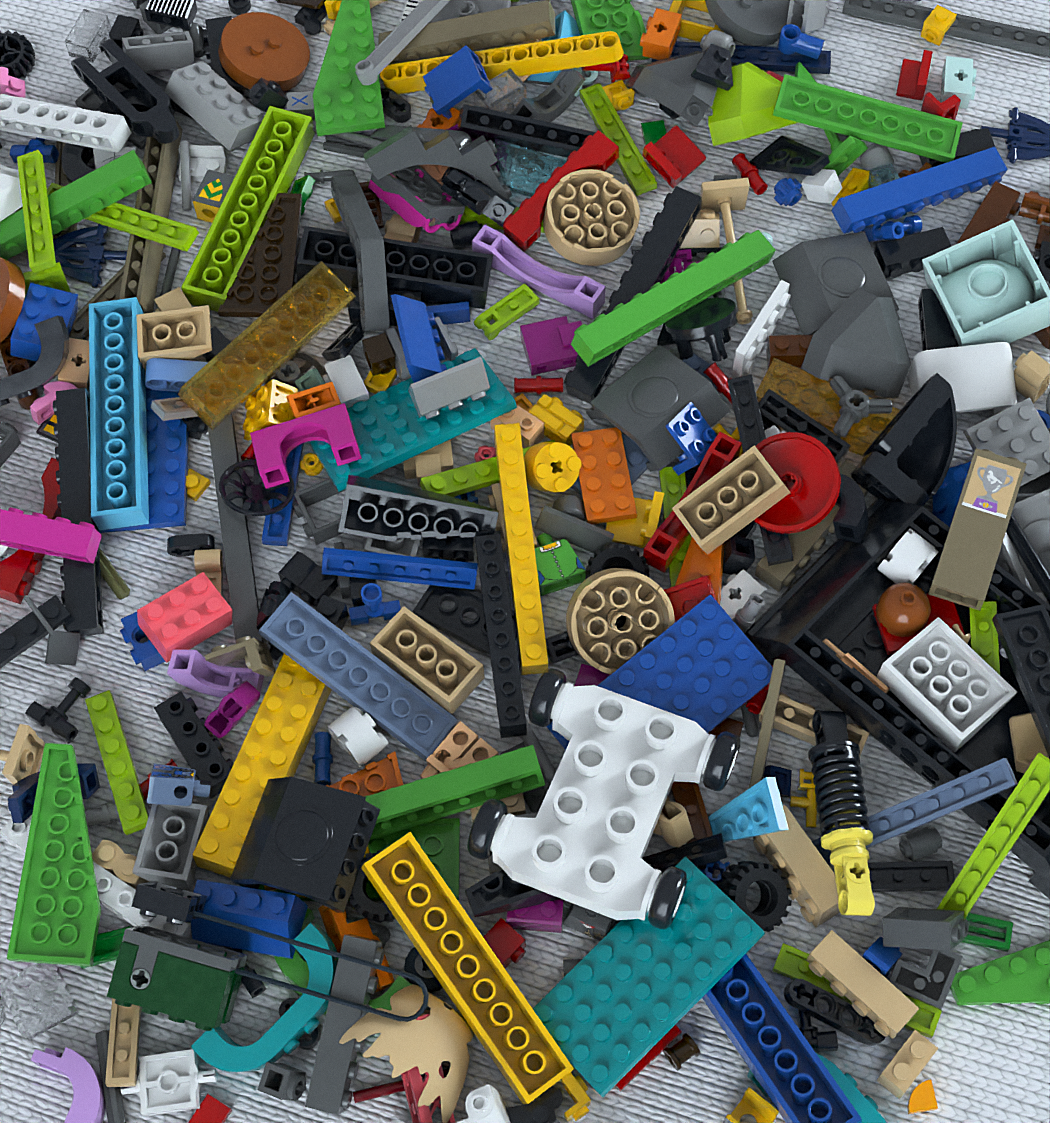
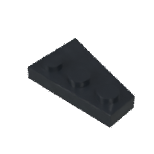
(790, 157)

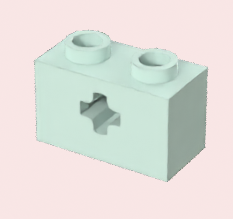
(958, 79)

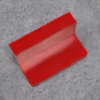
(914, 77)
(946, 109)

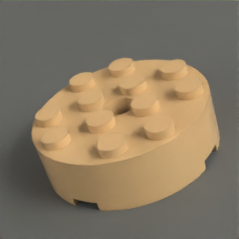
(591, 217)
(598, 605)

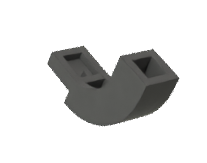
(554, 99)

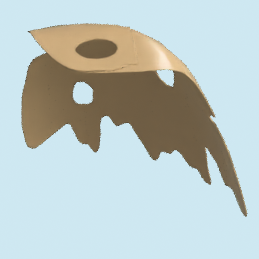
(420, 1044)

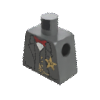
(589, 922)

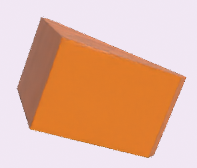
(313, 400)

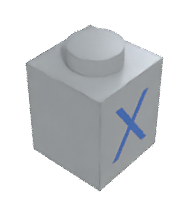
(301, 103)

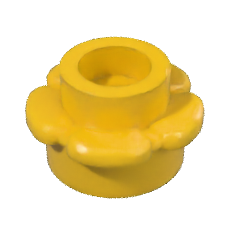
(311, 470)

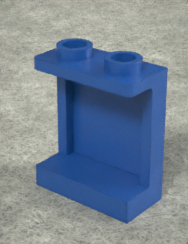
(455, 80)

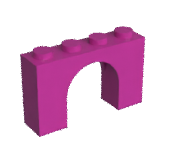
(276, 442)

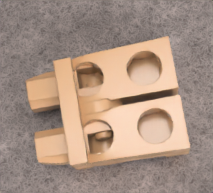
(458, 750)

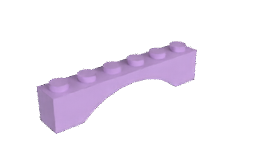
(573, 291)

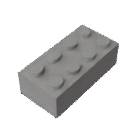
(214, 104)

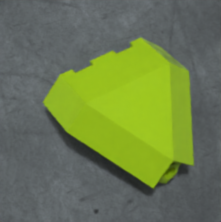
(746, 107)

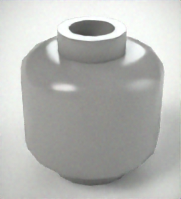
(718, 38)
(876, 156)

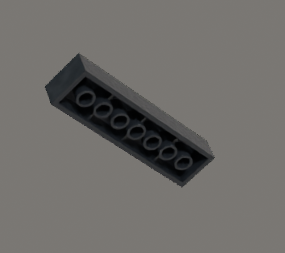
(436, 271)

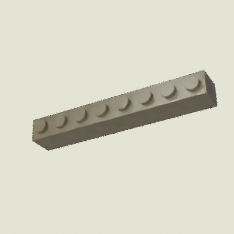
(479, 31)

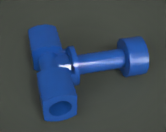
(49, 152)
(894, 230)
(373, 607)

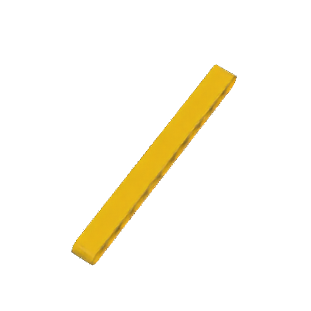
(521, 59)

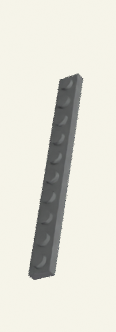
(963, 26)

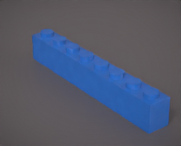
(919, 190)

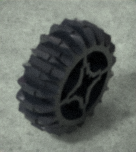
(16, 54)

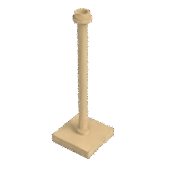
(725, 197)
(24, 755)

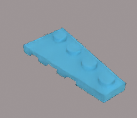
(751, 813)

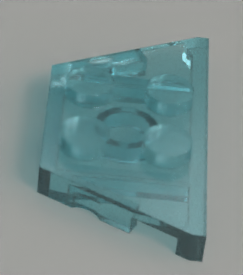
(524, 168)

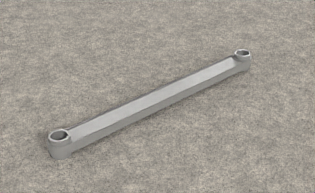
(397, 40)

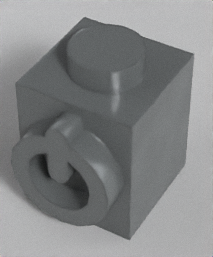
(282, 1081)

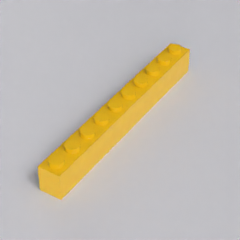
(520, 549)

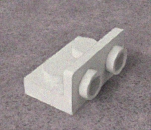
(203, 159)

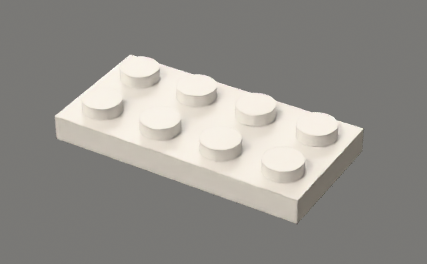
(763, 327)

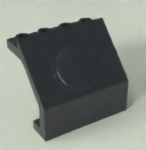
(306, 841)

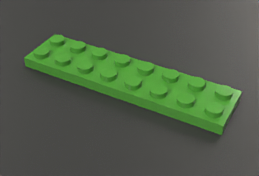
(868, 119)

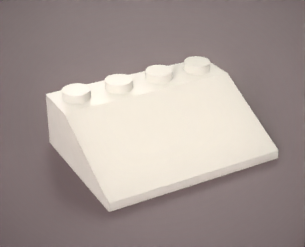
(945, 684)

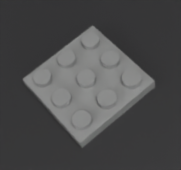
(1016, 434)

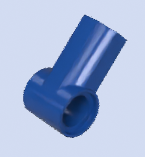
(793, 41)

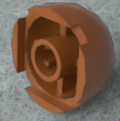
(903, 609)

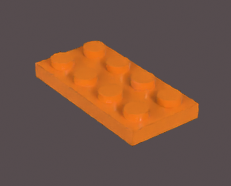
(604, 476)

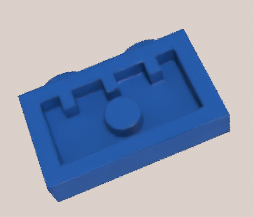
(692, 435)

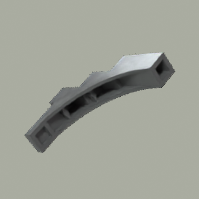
(407, 150)

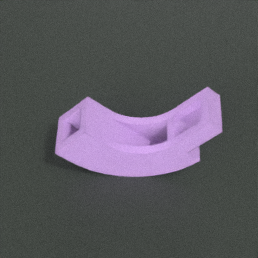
(196, 673)
(88, 1096)

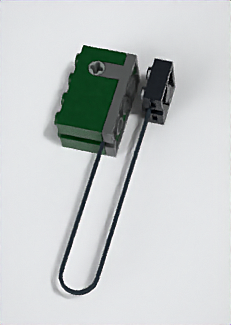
(195, 977)

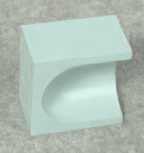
(990, 287)

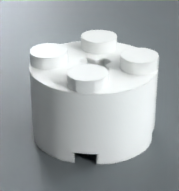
(908, 558)
(356, 736)

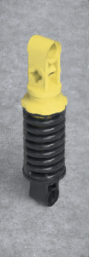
(842, 810)

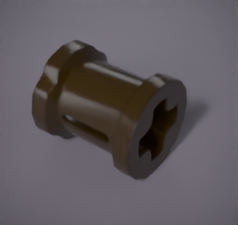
(681, 1051)

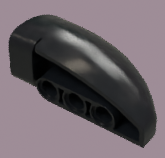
(914, 448)

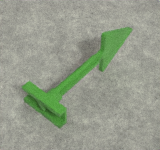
(843, 152)

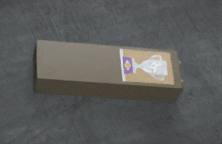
(977, 529)

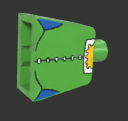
(557, 565)

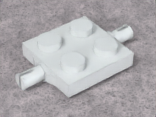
(169, 1082)

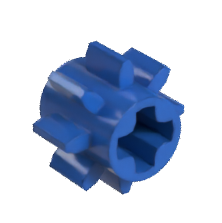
(787, 191)
(711, 867)

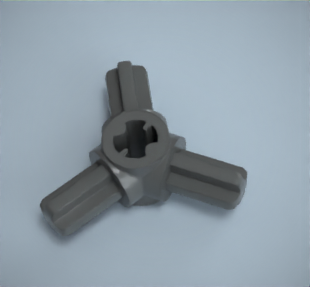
(855, 406)

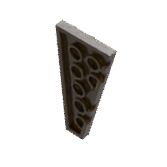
(270, 262)

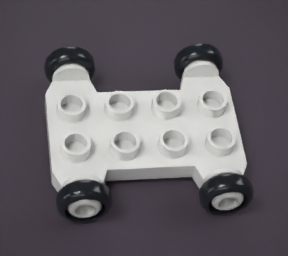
(604, 801)

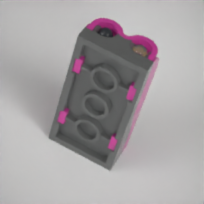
(418, 199)

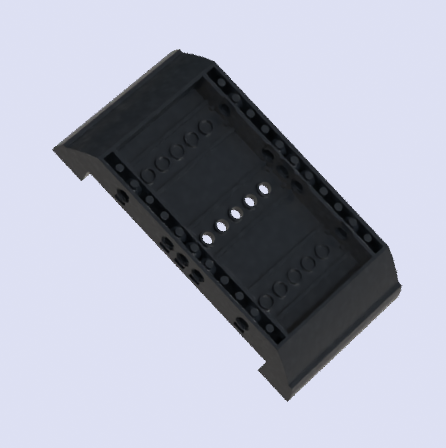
(836, 604)

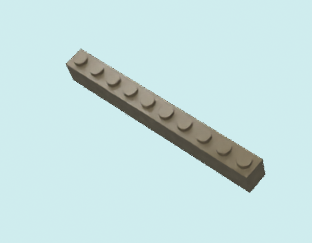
(145, 255)

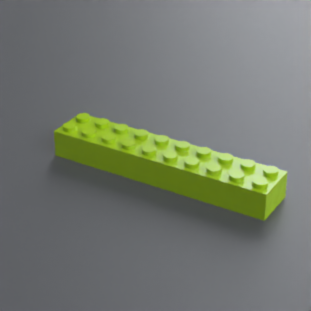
(264, 173)

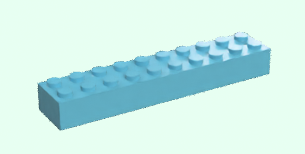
(117, 417)

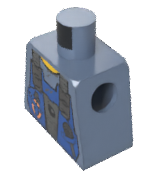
(166, 783)

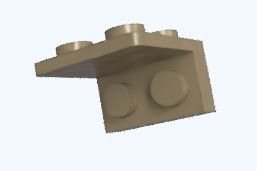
(252, 650)

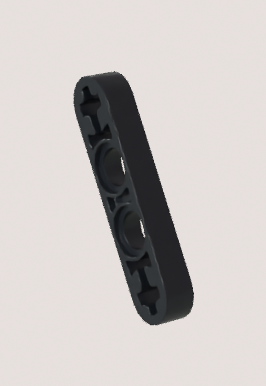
(834, 1015)

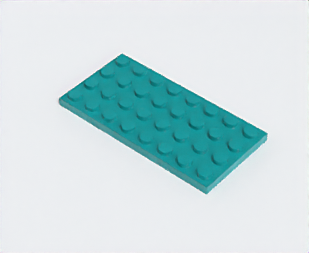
(392, 432)
(645, 981)

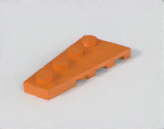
(699, 564)
(373, 778)

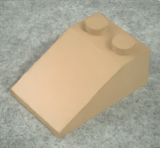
(174, 334)

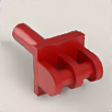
(617, 69)

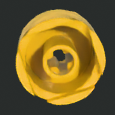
(553, 478)

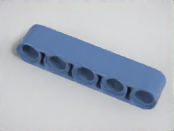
(171, 373)

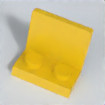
(268, 407)
(638, 530)

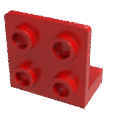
(673, 156)

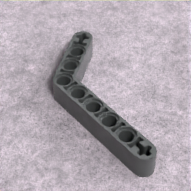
(369, 251)

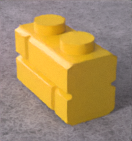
(557, 419)

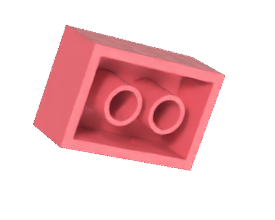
(185, 616)

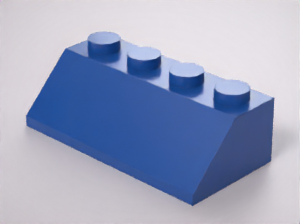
(418, 338)
(251, 907)

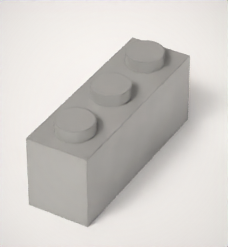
(160, 50)

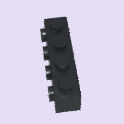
(194, 741)

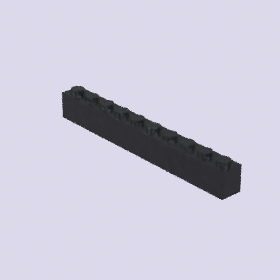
(647, 269)
(81, 579)

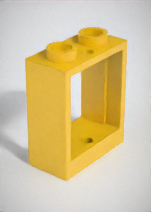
(690, 29)

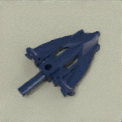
(1018, 137)
(93, 254)

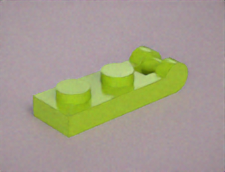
(507, 311)

